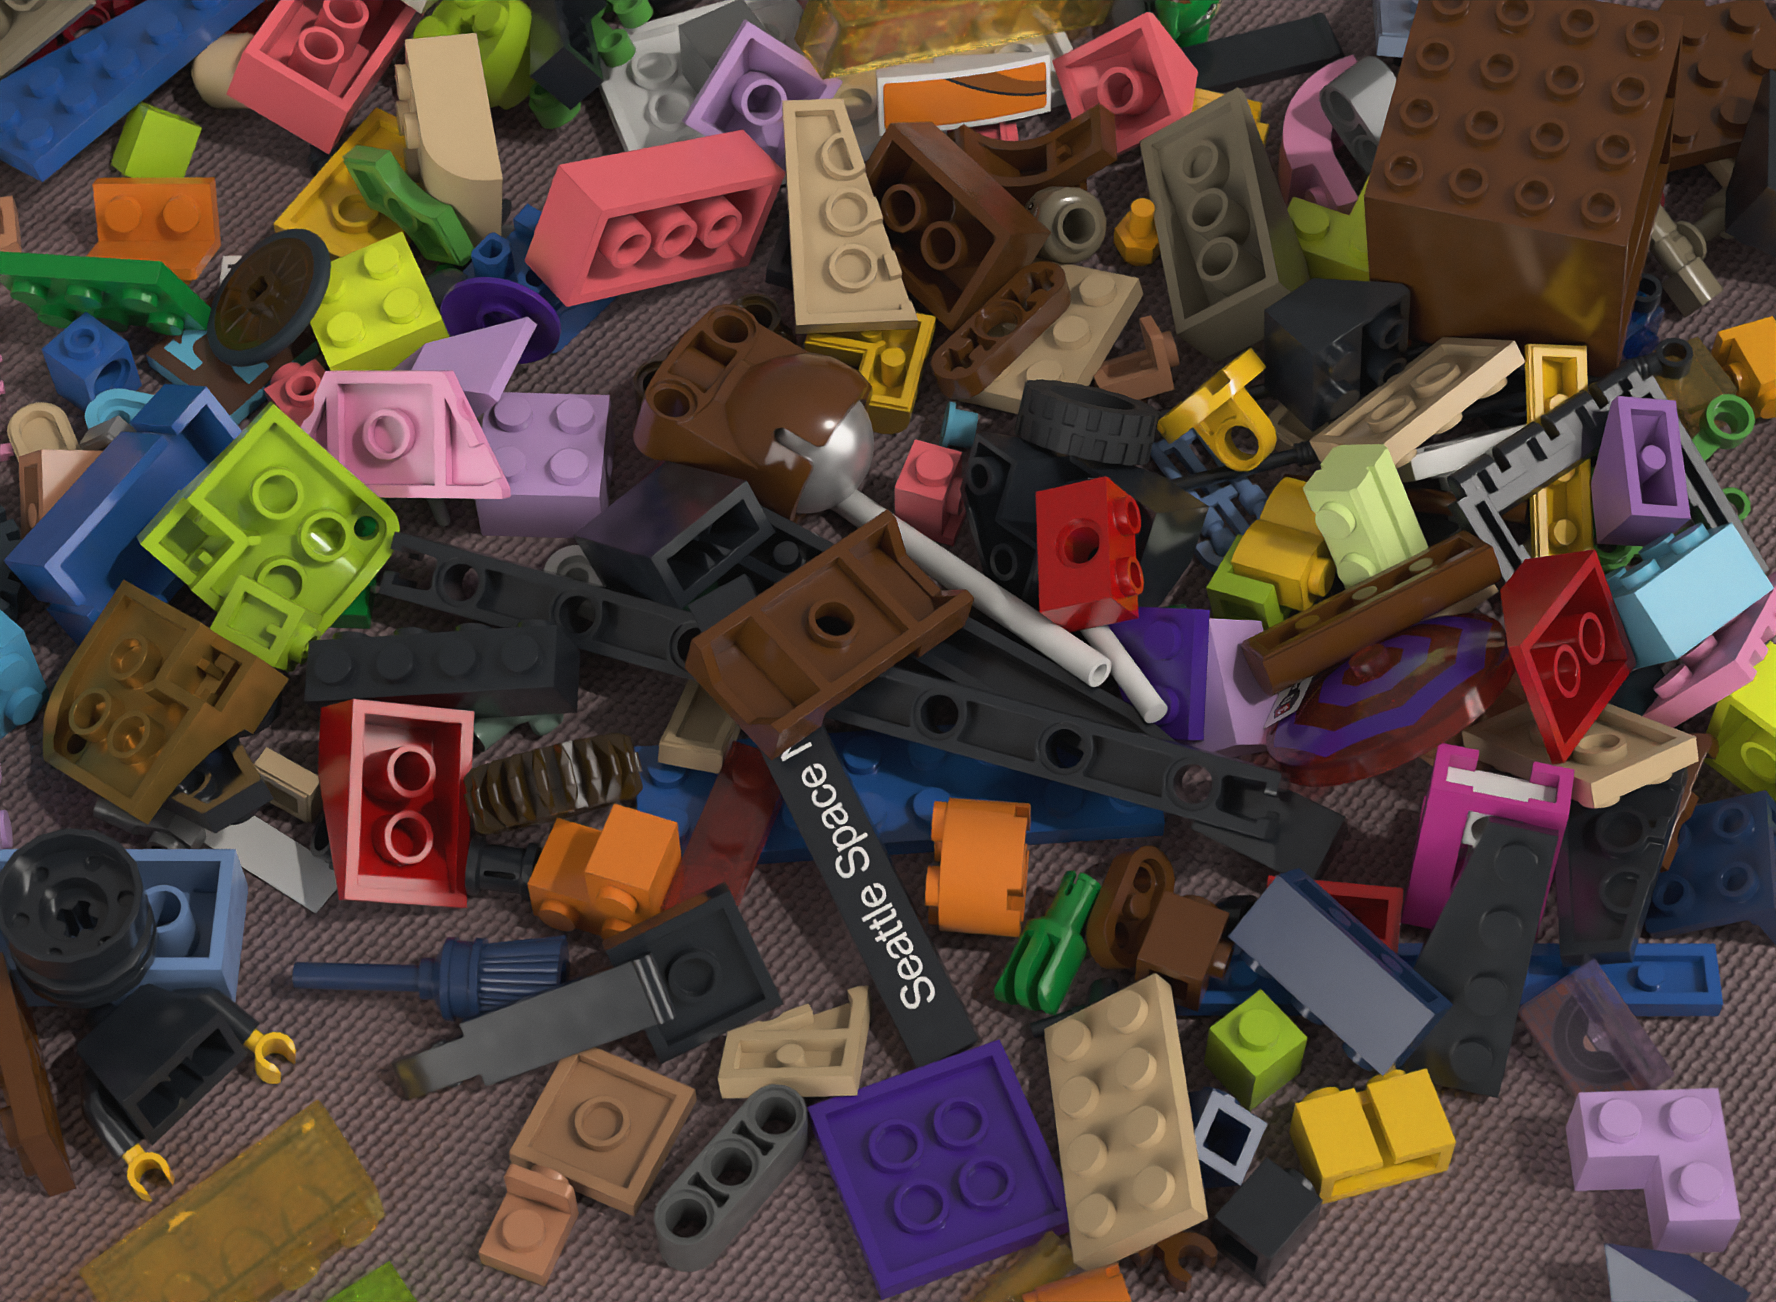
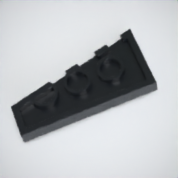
(1483, 954)

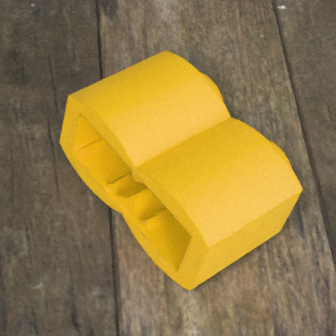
(1287, 548)

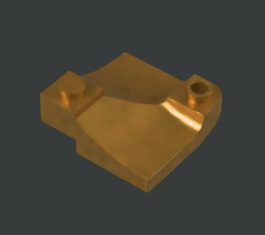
(150, 701)

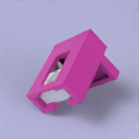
(1456, 812)

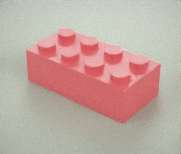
(320, 63)
(653, 216)

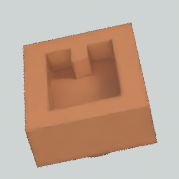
(530, 1223)

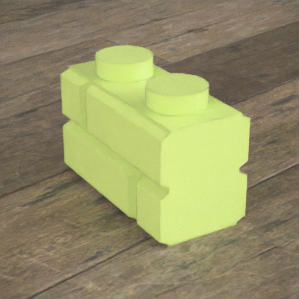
(1363, 511)

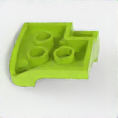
(276, 514)

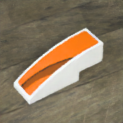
(964, 90)

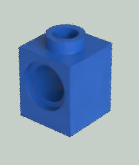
(89, 361)

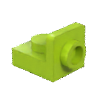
(267, 624)

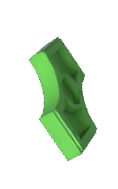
(424, 219)

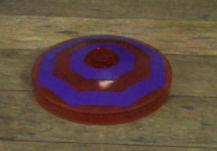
(1393, 700)

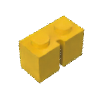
(1372, 1136)

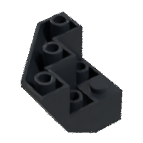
(1001, 511)

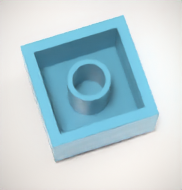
(1685, 590)

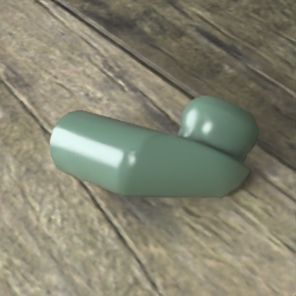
(490, 730)

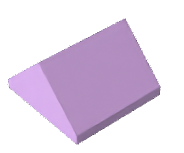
(1234, 700)

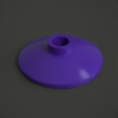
(494, 301)

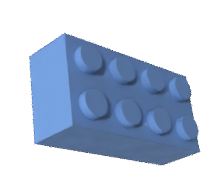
(198, 916)

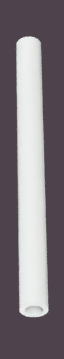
(989, 596)

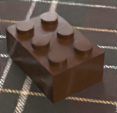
(948, 221)

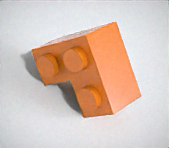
(605, 876)

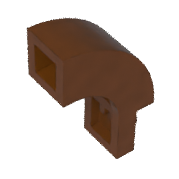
(1054, 160)

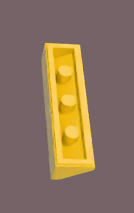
(1563, 510)

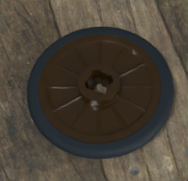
(268, 297)

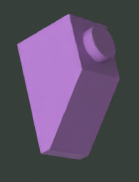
(1639, 473)

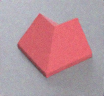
(1132, 73)

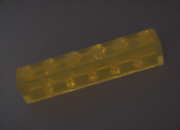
(878, 34)

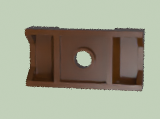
(784, 673)

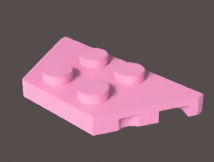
(406, 434)

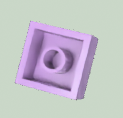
(554, 459)

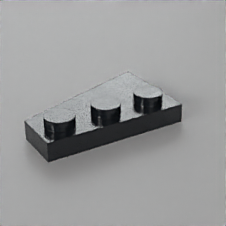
(1611, 870)

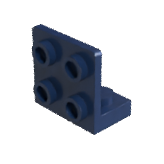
(1720, 870)

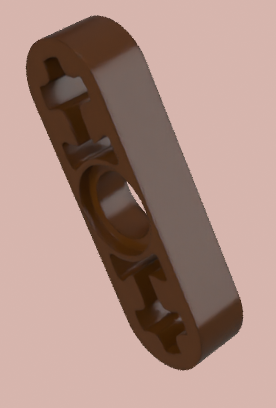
(972, 358)

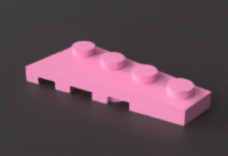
(1716, 664)

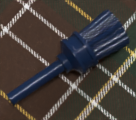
(462, 977)

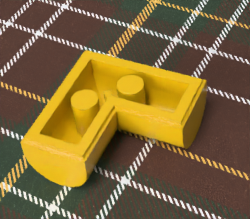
(888, 361)

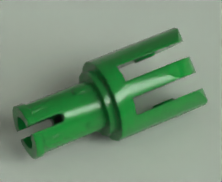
(1050, 949)

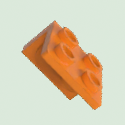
(158, 221)

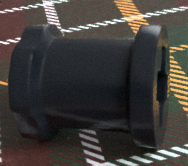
(500, 867)

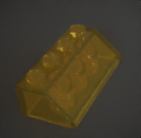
(249, 1225)

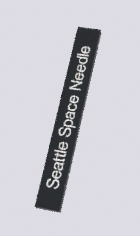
(862, 878)

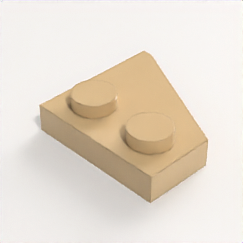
(800, 1050)

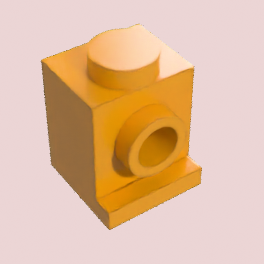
(1749, 361)

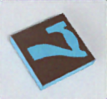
(239, 390)

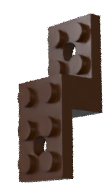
(31, 1111)

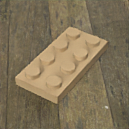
(1124, 1124)

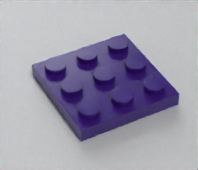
(940, 1168)

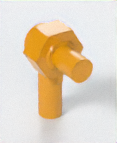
(1137, 234)

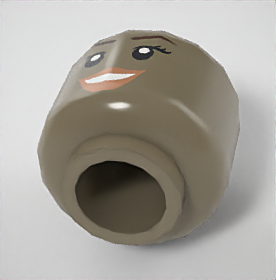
(1074, 222)

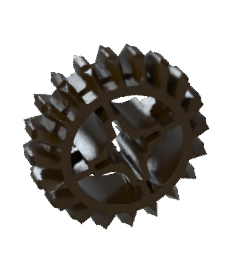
(552, 783)

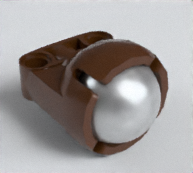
(760, 412)

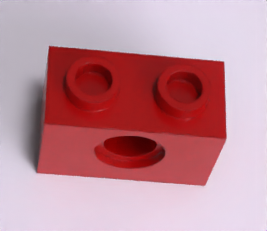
(1069, 527)

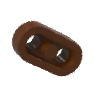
(1128, 905)

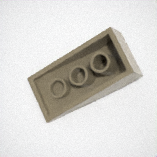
(1220, 226)

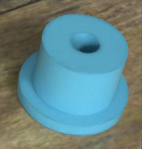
(958, 427)

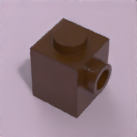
(1186, 947)

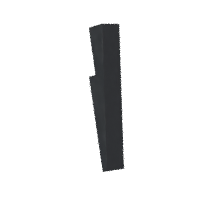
(565, 48)

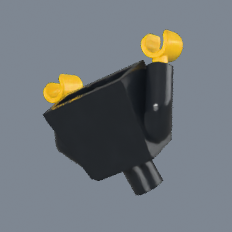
(158, 1061)

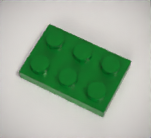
(109, 289)

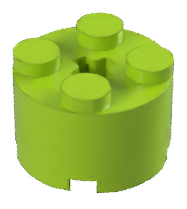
(502, 38)

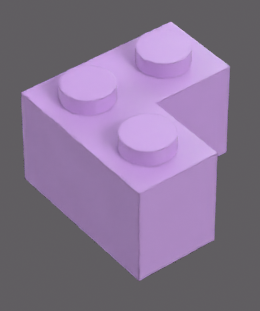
(1670, 1148)

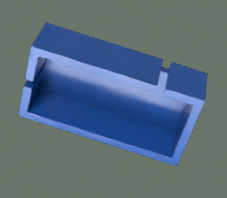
(90, 533)

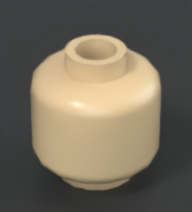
(215, 69)

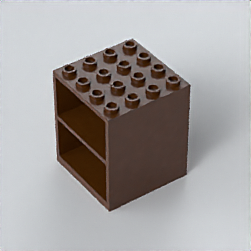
(1525, 169)

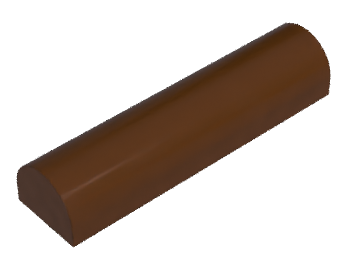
(1370, 611)

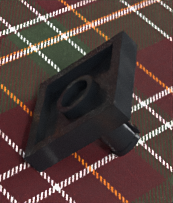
(706, 966)

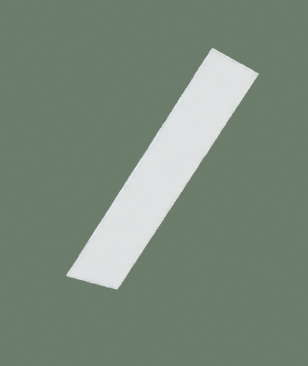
(278, 861)

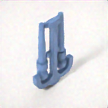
(1250, 497)

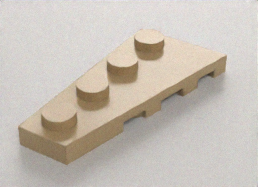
(838, 243)

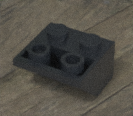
(1334, 345)

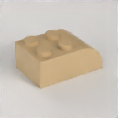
(450, 129)

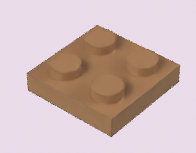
(605, 1127)

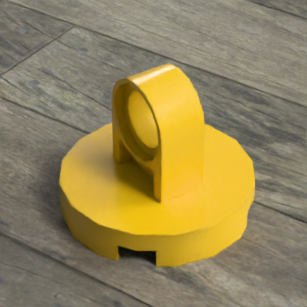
(1218, 408)

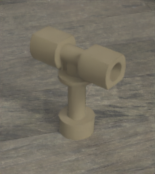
(1681, 253)

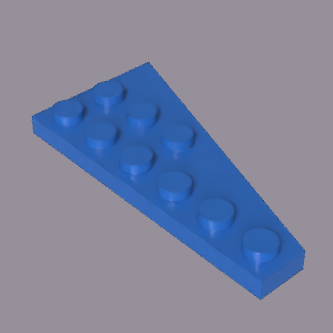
(93, 81)

